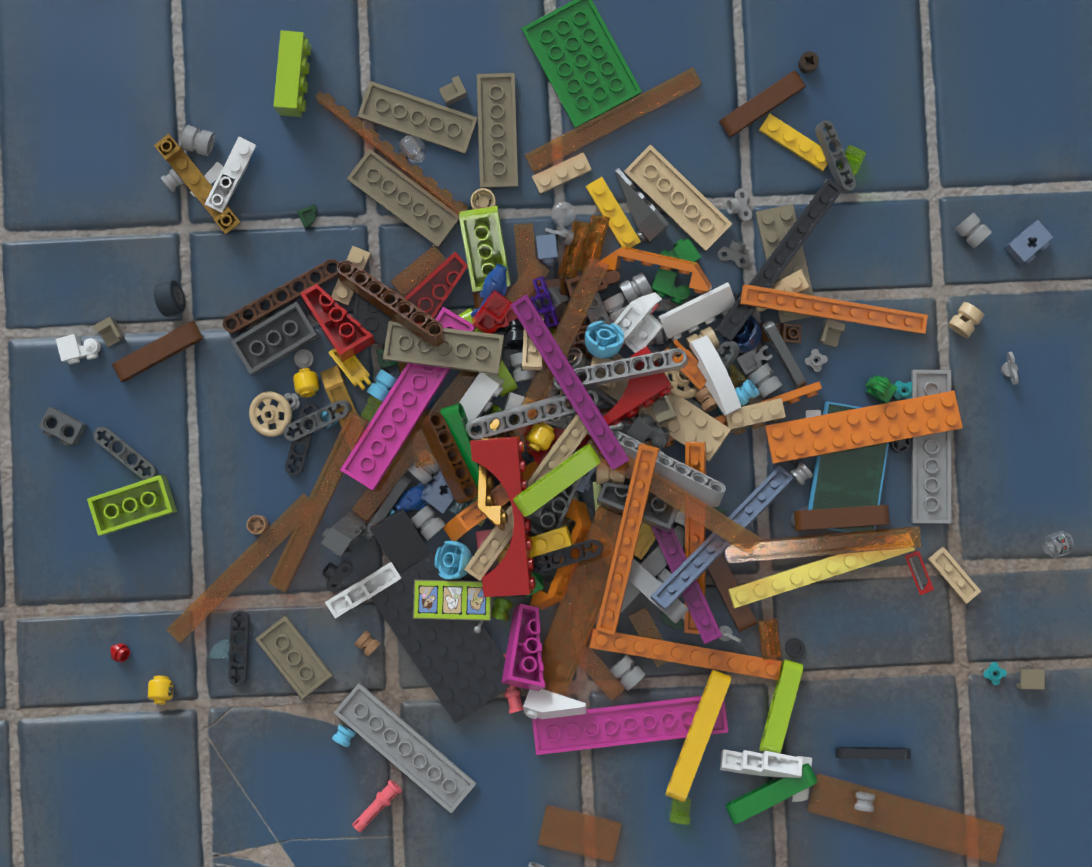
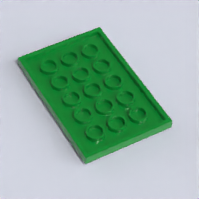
(581, 61)

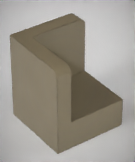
(453, 92)
(109, 331)
(831, 332)
(664, 410)
(1031, 679)

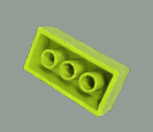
(291, 73)
(483, 244)
(132, 505)

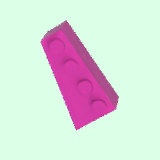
(523, 656)

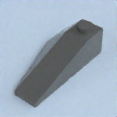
(646, 218)

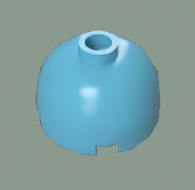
(603, 339)
(452, 560)

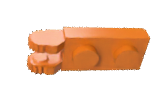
(691, 370)

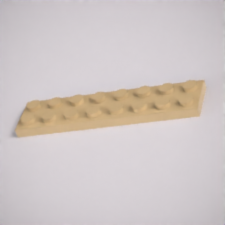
(691, 422)

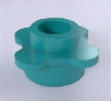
(903, 395)
(988, 673)

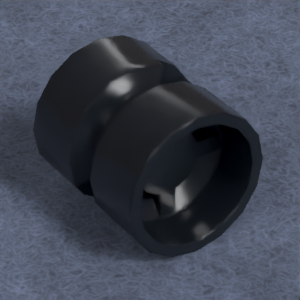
(514, 335)

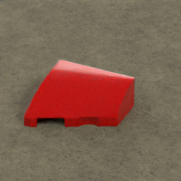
(494, 313)

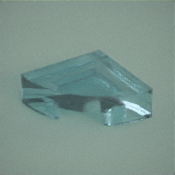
(220, 649)

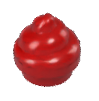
(119, 652)

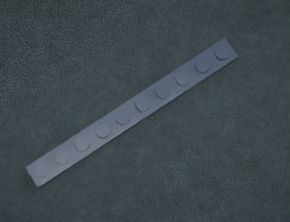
(715, 545)

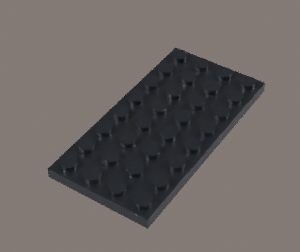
(455, 661)

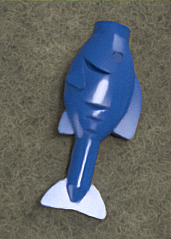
(494, 281)
(411, 499)

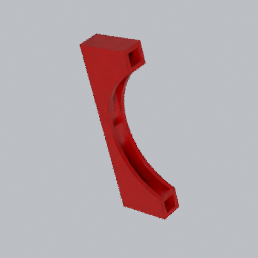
(638, 394)
(504, 460)

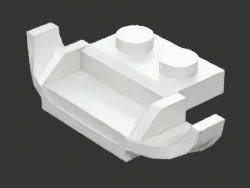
(638, 323)

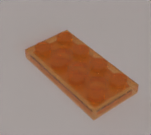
(579, 833)

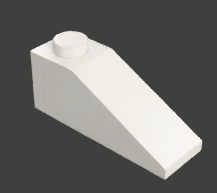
(548, 705)

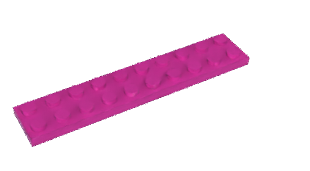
(398, 414)
(621, 725)

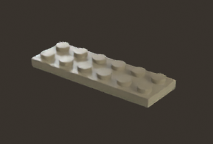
(417, 117)
(497, 130)
(403, 198)
(773, 226)
(459, 350)

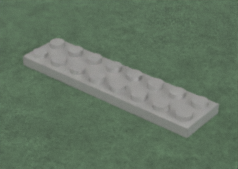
(931, 457)
(405, 747)

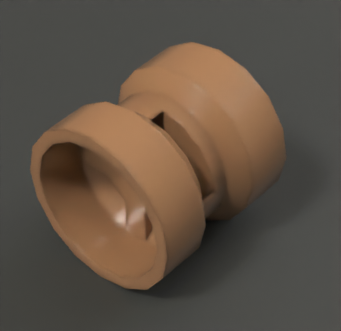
(706, 399)
(254, 525)
(367, 643)

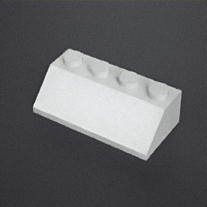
(696, 312)

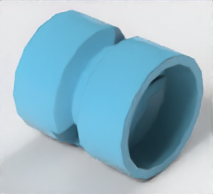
(383, 385)

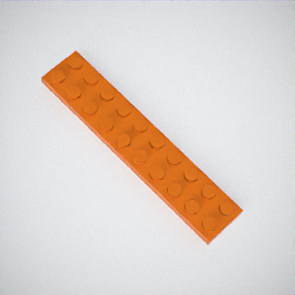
(863, 427)

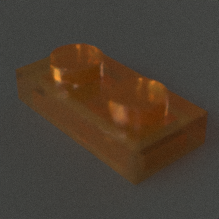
(769, 639)

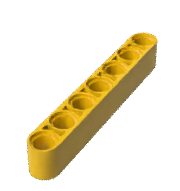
(698, 736)

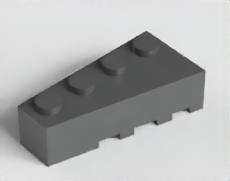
(553, 512)
(656, 514)
(344, 534)

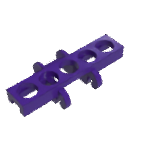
(544, 310)

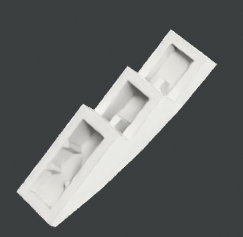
(715, 373)
(363, 590)
(761, 764)

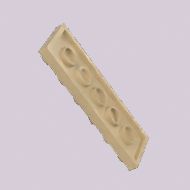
(677, 198)

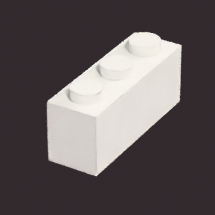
(480, 394)

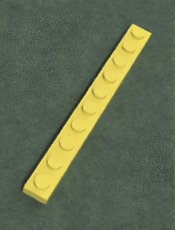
(807, 574)

